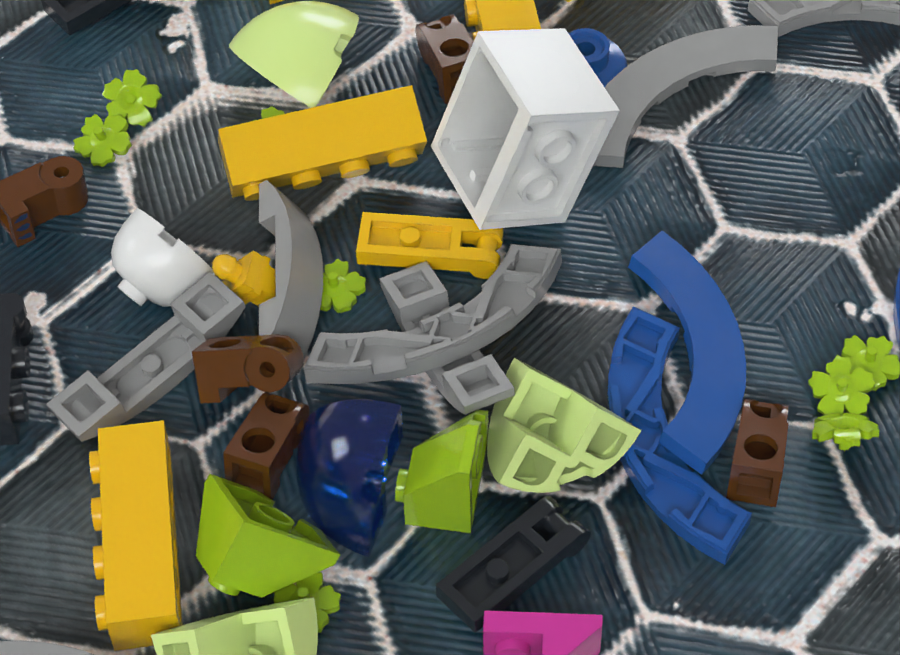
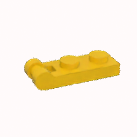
(413, 239)

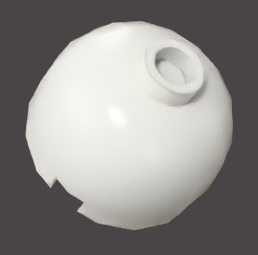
(154, 262)

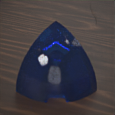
(344, 468)

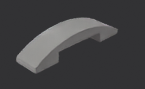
(297, 269)
(152, 366)
(465, 383)

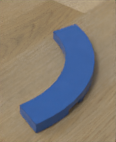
(712, 346)
(660, 477)

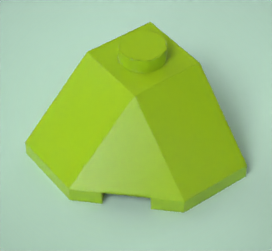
(445, 476)
(254, 545)

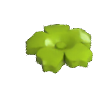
(131, 98)
(103, 139)
(341, 287)
(873, 357)
(842, 388)
(844, 429)
(325, 597)

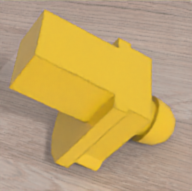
(248, 277)

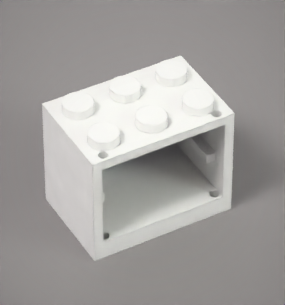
(523, 127)

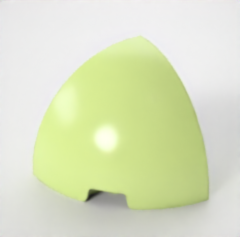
(297, 46)
(551, 434)
(261, 630)

